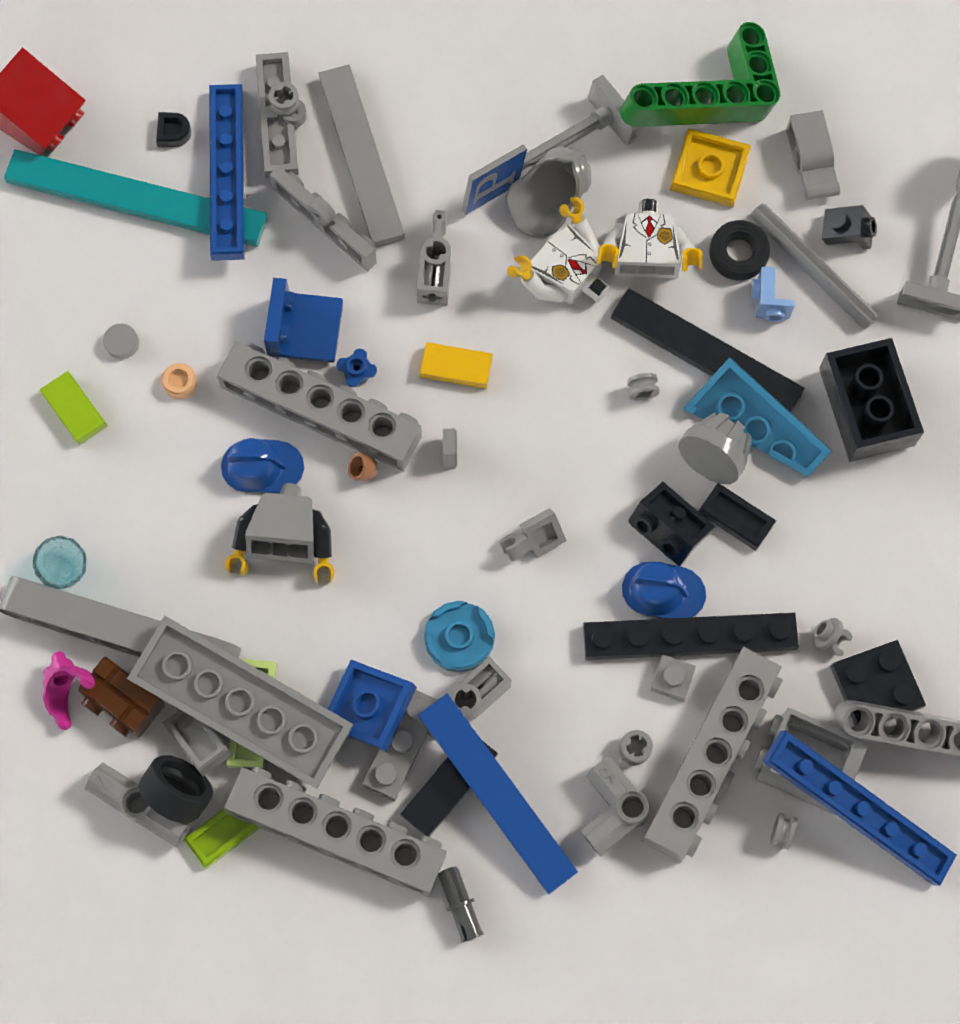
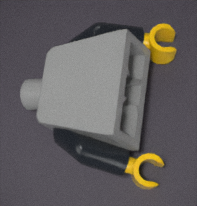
(284, 530)

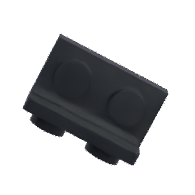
(670, 523)

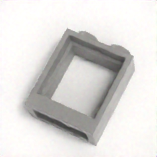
(852, 746)

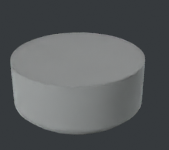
(121, 341)

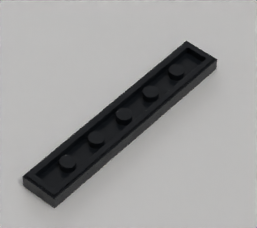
(697, 345)

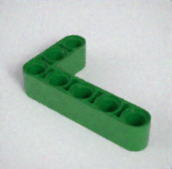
(744, 99)

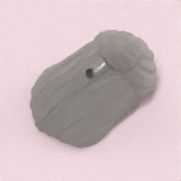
(548, 184)

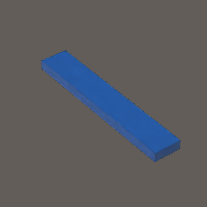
(226, 172)
(497, 793)
(859, 808)

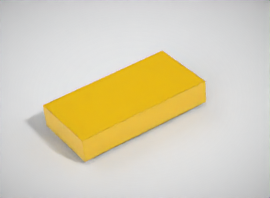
(456, 365)

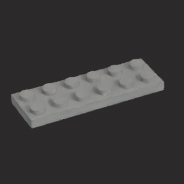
(240, 702)

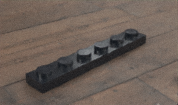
(690, 636)

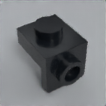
(848, 226)

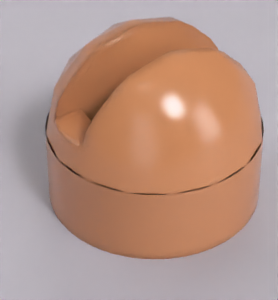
(360, 461)

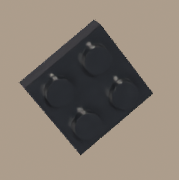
(878, 678)

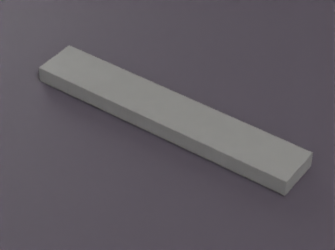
(361, 156)

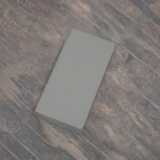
(197, 741)

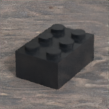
(871, 399)

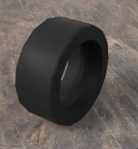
(175, 789)

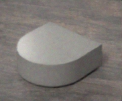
(449, 448)

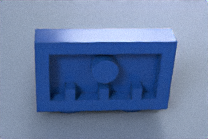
(302, 324)

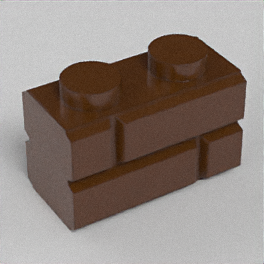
(120, 699)

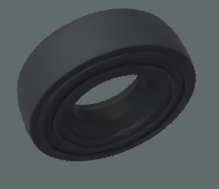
(739, 231)

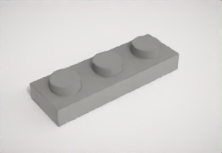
(392, 768)

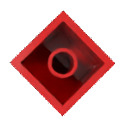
(36, 103)

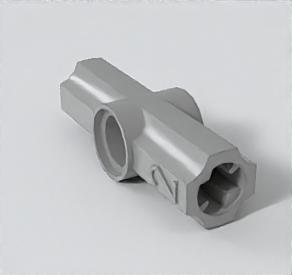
(121, 792)

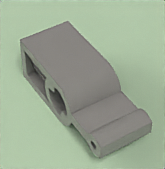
(813, 154)
(431, 268)
(484, 686)

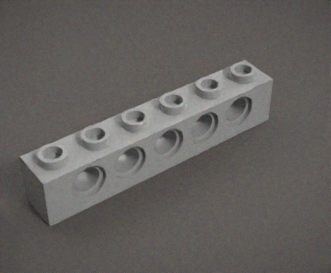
(392, 449)
(747, 670)
(253, 784)

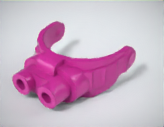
(57, 686)

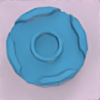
(459, 636)

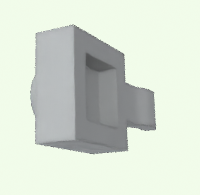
(538, 536)

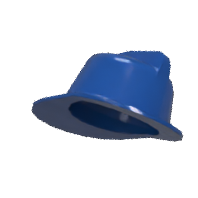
(261, 465)
(663, 590)

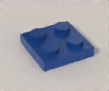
(372, 703)

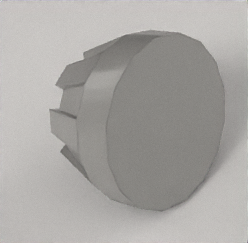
(716, 448)

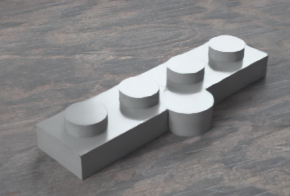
(277, 130)
(324, 218)

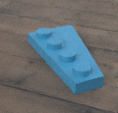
(764, 418)

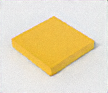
(710, 167)

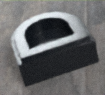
(172, 130)

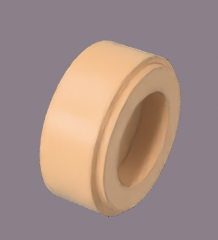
(179, 381)

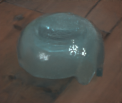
(59, 562)

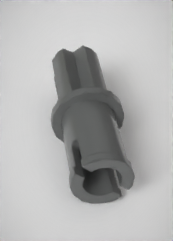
(460, 904)

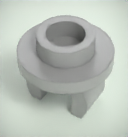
(827, 634)

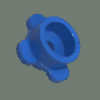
(356, 377)

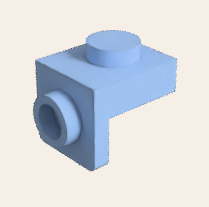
(764, 292)

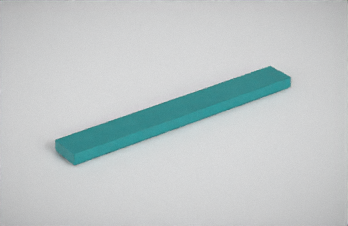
(121, 194)

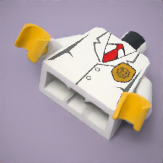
(649, 245)
(565, 263)

